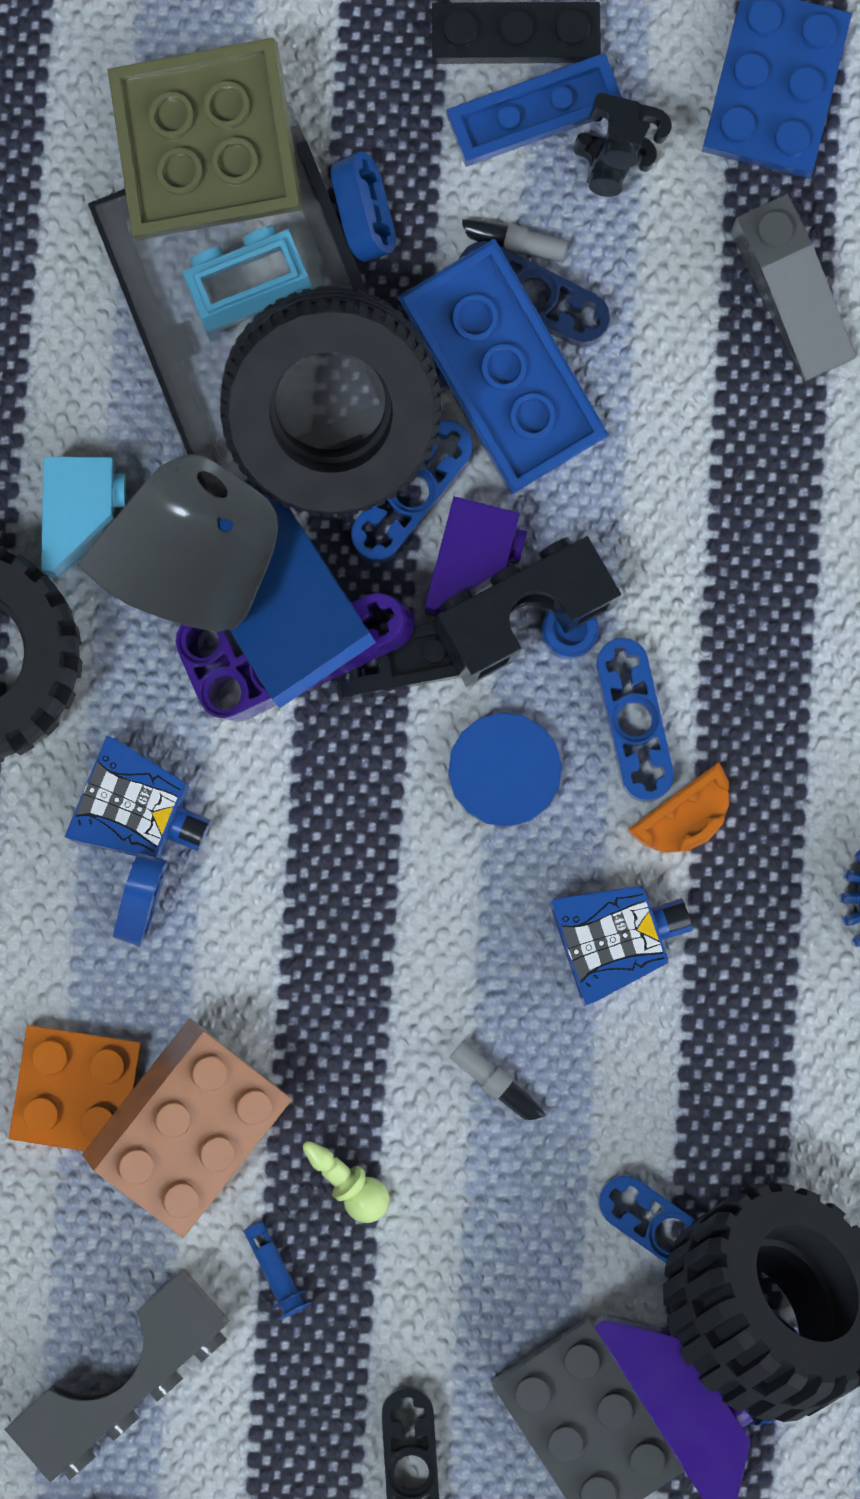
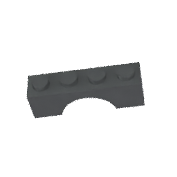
(64, 1424)

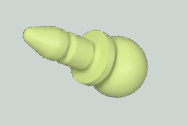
(363, 1196)

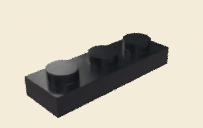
(515, 32)

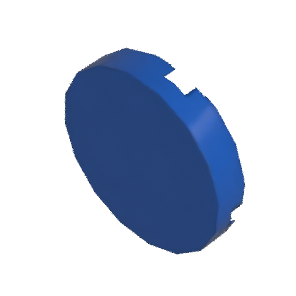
(504, 769)

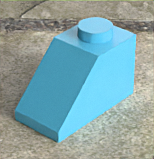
(77, 507)

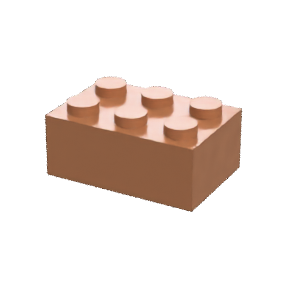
(186, 1128)

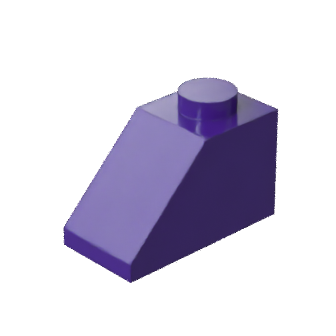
(473, 550)

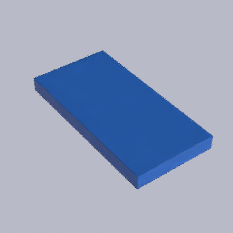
(502, 366)
(299, 618)

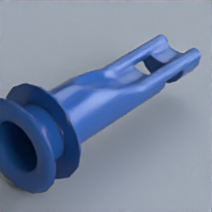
(275, 1272)

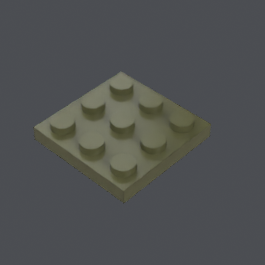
(205, 139)

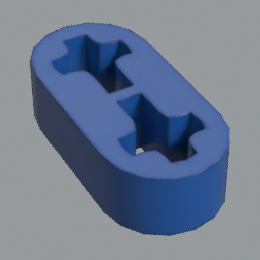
(363, 206)
(139, 899)

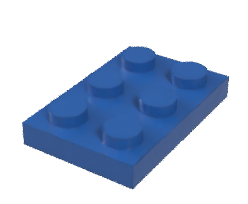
(777, 84)

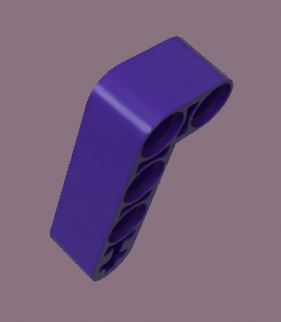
(230, 663)

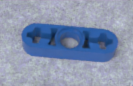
(396, 533)
(611, 682)
(644, 1198)

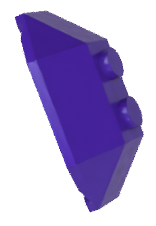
(695, 1423)

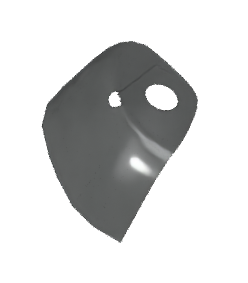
(174, 558)

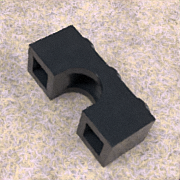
(566, 582)

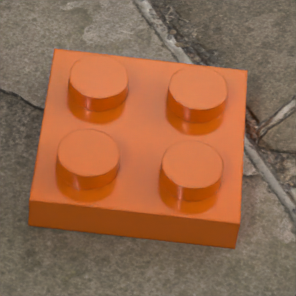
(70, 1086)

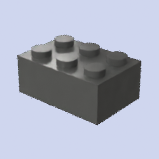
(586, 1419)

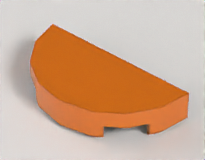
(688, 816)

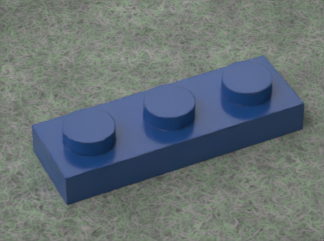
(530, 110)

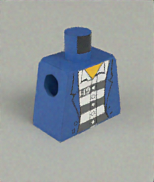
(134, 806)
(615, 937)

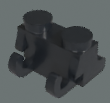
(625, 137)

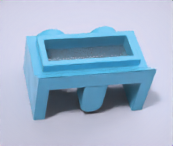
(244, 281)

